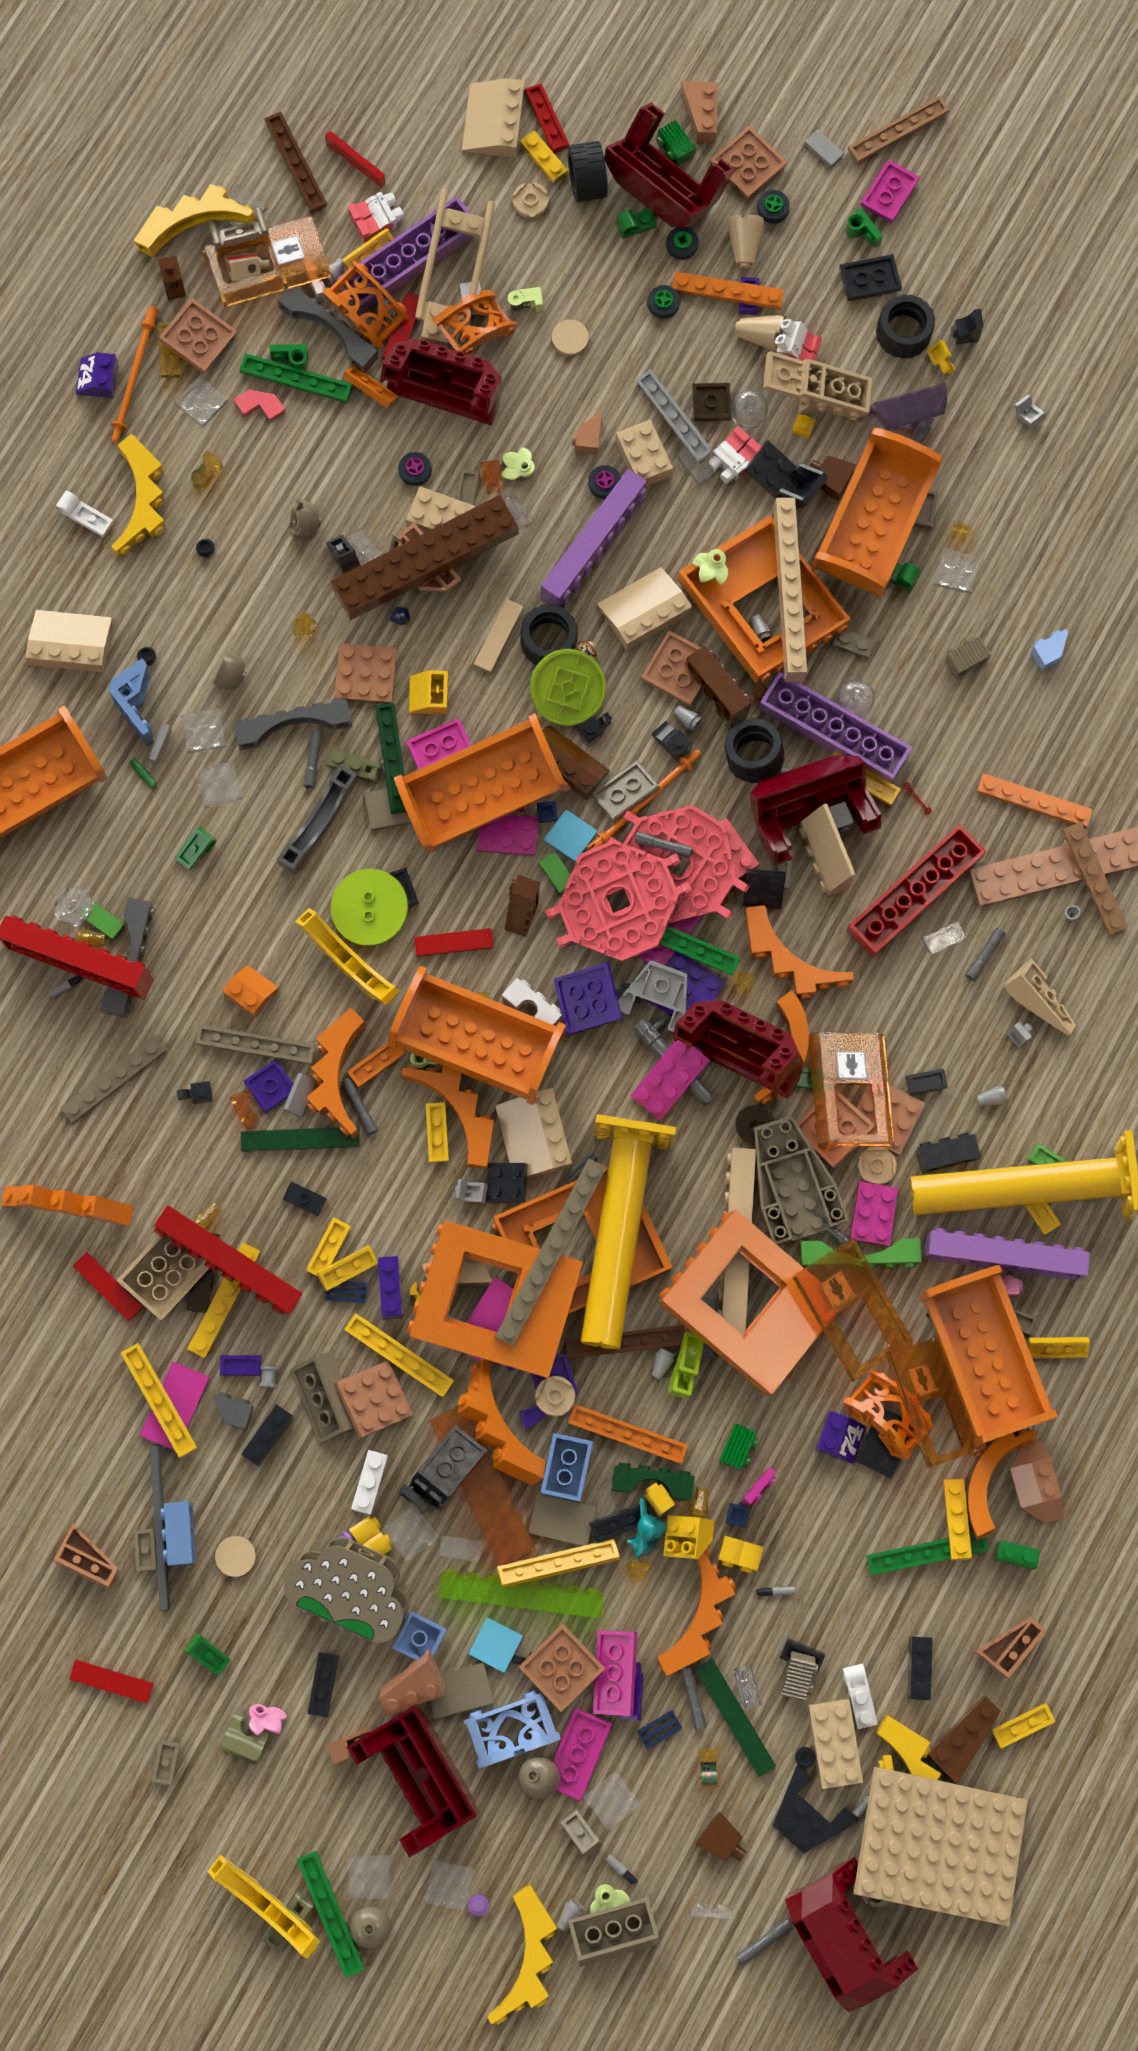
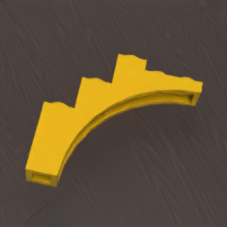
(189, 212)
(148, 496)
(345, 959)
(908, 1746)
(269, 1907)
(536, 1958)

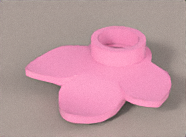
(265, 1718)

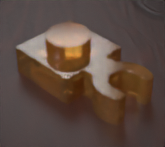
(491, 473)

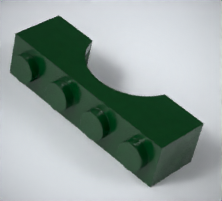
(678, 1485)

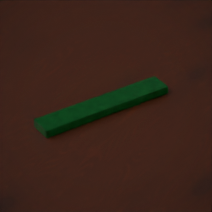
(390, 754)
(297, 1139)
(735, 1717)

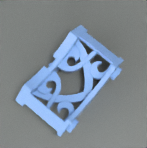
(538, 1738)

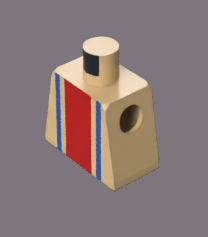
(238, 264)

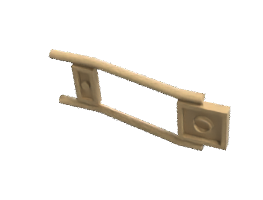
(461, 223)

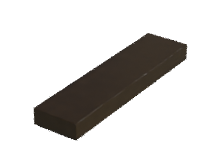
(200, 1292)

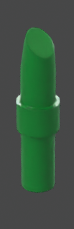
(143, 773)

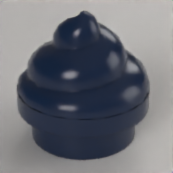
(400, 615)

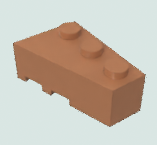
(701, 105)
(85, 1559)
(1011, 1647)
(413, 1686)

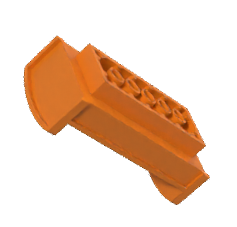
(878, 511)
(44, 770)
(480, 784)
(474, 1035)
(987, 1355)

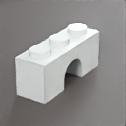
(520, 993)
(369, 1482)

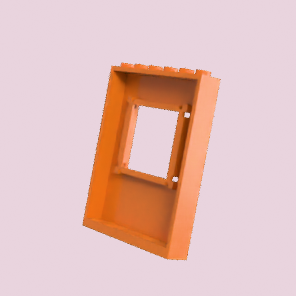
(750, 566)
(544, 1210)
(542, 1331)
(779, 1331)

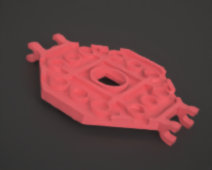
(711, 865)
(605, 872)

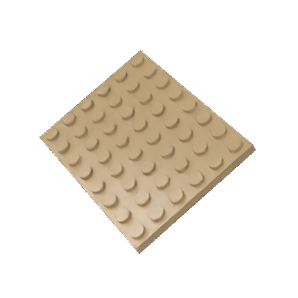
(940, 1846)

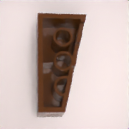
(719, 686)
(523, 905)
(961, 1742)

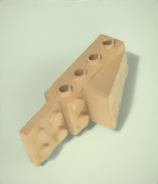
(818, 386)

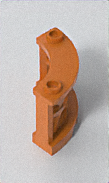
(340, 301)
(497, 326)
(863, 1412)

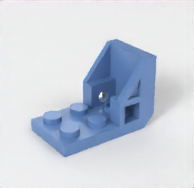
(133, 686)

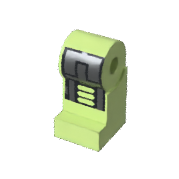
(525, 299)

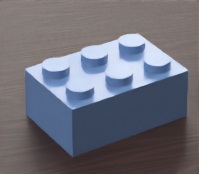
(566, 1467)
(178, 1534)

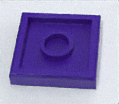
(269, 1086)

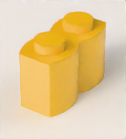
(659, 1499)
(369, 1535)
(741, 1554)

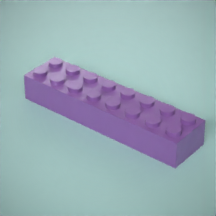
(407, 256)
(594, 539)
(834, 727)
(1010, 1255)

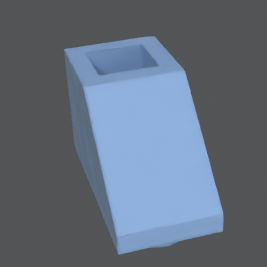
(1049, 651)

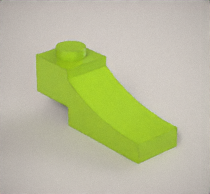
(686, 1366)

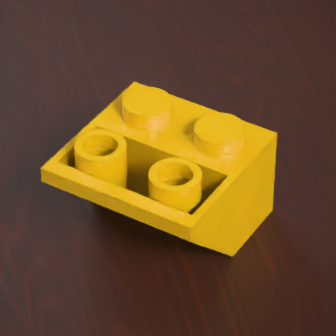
(428, 692)
(687, 1536)

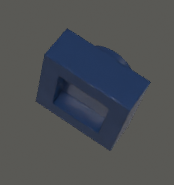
(547, 812)
(737, 1515)

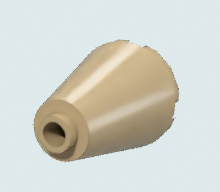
(745, 238)
(761, 330)

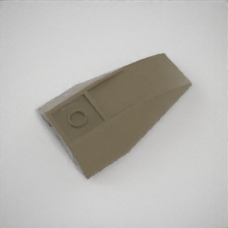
(794, 1184)

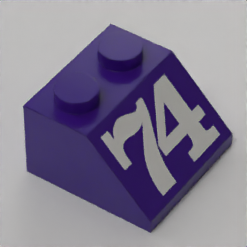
(97, 375)
(840, 1437)

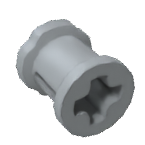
(268, 1377)

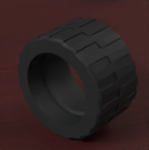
(587, 171)
(909, 306)
(541, 615)
(749, 731)

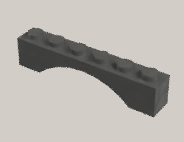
(300, 306)
(254, 731)
(327, 807)
(137, 916)

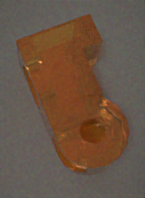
(247, 1116)

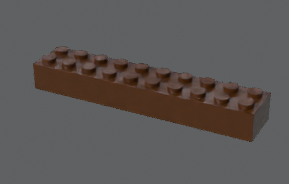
(425, 557)

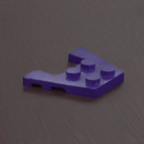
(559, 1368)

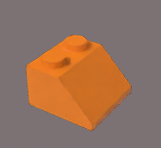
(249, 990)

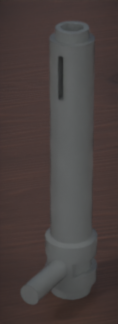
(653, 1040)

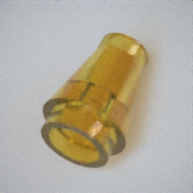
(90, 937)
(207, 1216)
(699, 1504)

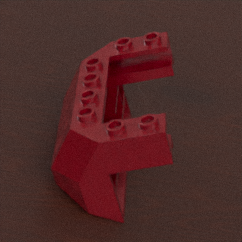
(657, 179)
(443, 379)
(795, 794)
(742, 1044)
(424, 1775)
(840, 1942)

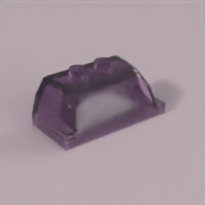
(911, 408)

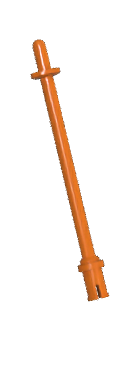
(148, 326)
(686, 763)

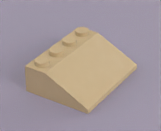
(494, 117)
(645, 608)
(69, 641)
(827, 851)
(534, 1133)
(161, 1276)

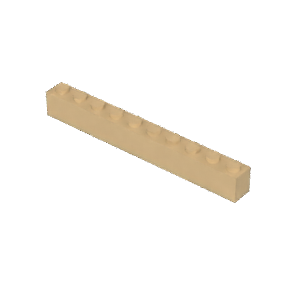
(790, 590)
(737, 1272)

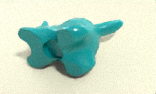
(647, 1530)

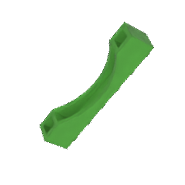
(903, 1252)

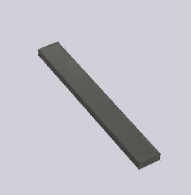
(158, 1503)

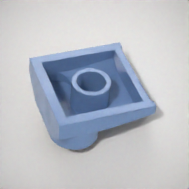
(418, 1636)

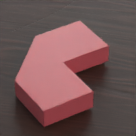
(253, 399)

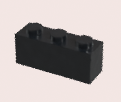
(948, 1152)
(267, 1435)
(919, 1668)

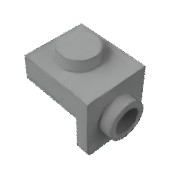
(1028, 412)
(471, 1191)

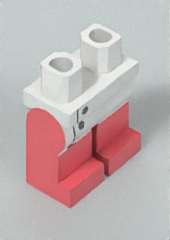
(375, 215)
(797, 341)
(734, 455)

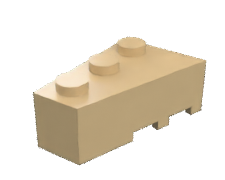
(472, 1273)

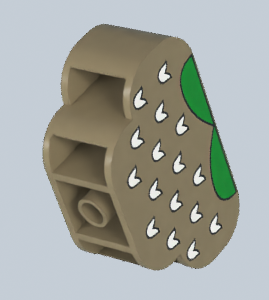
(350, 1589)

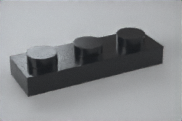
(616, 1523)
(323, 1684)

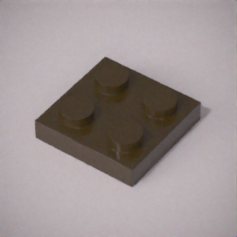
(711, 402)

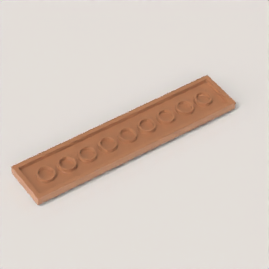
(1051, 868)

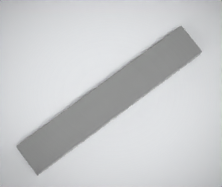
(675, 416)

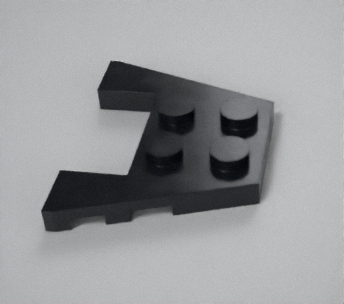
(802, 1822)

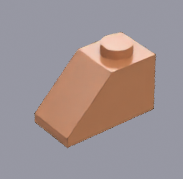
(588, 436)
(338, 1748)

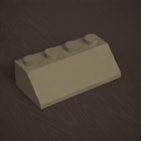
(321, 1400)
(614, 1931)

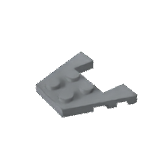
(661, 986)

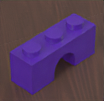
(390, 1287)

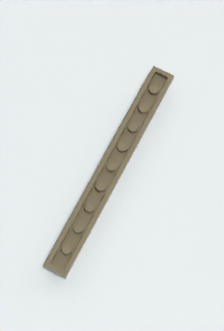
(550, 1252)

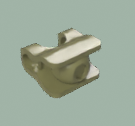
(242, 1746)

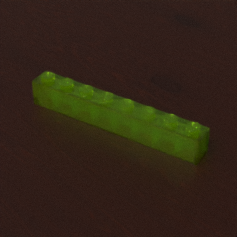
(524, 1596)

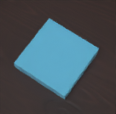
(570, 835)
(495, 1644)

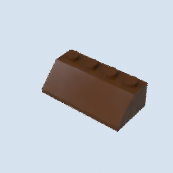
(577, 767)

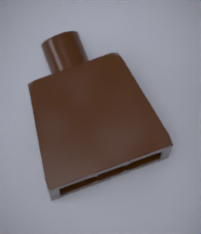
(171, 274)
(839, 474)
(721, 1839)

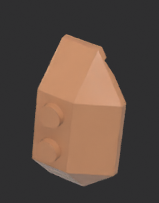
(440, 583)
(1037, 1483)

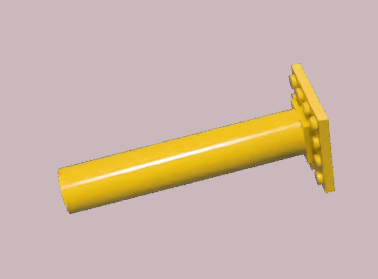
(1033, 1184)
(619, 1224)

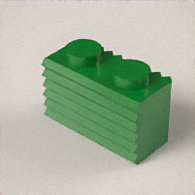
(675, 142)
(738, 1447)
(1017, 1554)

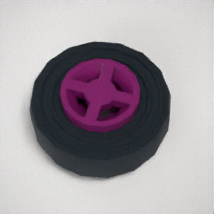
(417, 462)
(603, 474)

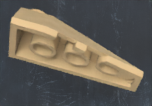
(1031, 991)

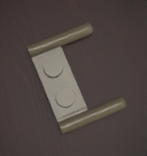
(240, 233)

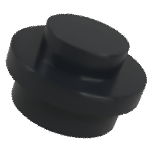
(205, 548)
(147, 655)
(805, 1757)

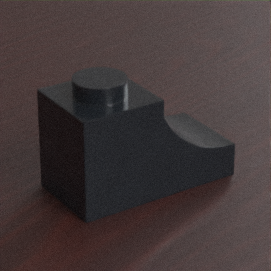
(968, 328)
(343, 554)
(672, 740)

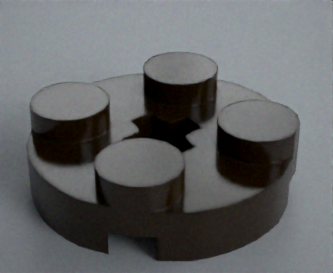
(745, 1117)

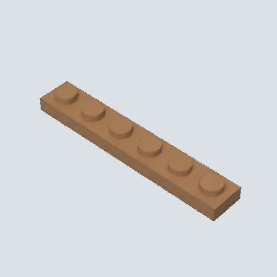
(898, 129)
(1094, 878)

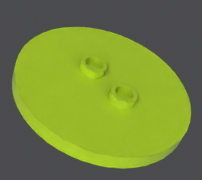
(567, 687)
(369, 907)

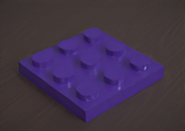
(701, 983)
(588, 998)

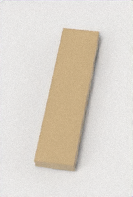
(498, 635)

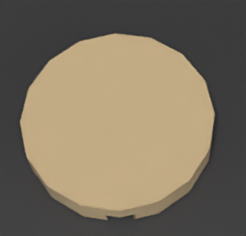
(530, 200)
(570, 337)
(876, 1165)
(555, 1396)
(235, 1556)

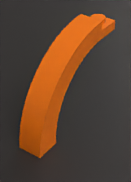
(798, 1027)
(977, 1496)

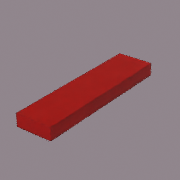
(546, 118)
(355, 158)
(405, 329)
(453, 942)
(107, 1286)
(111, 1681)

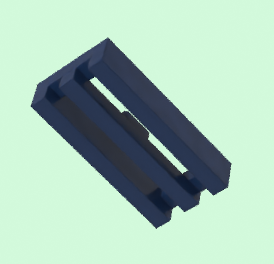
(346, 1291)
(656, 1721)

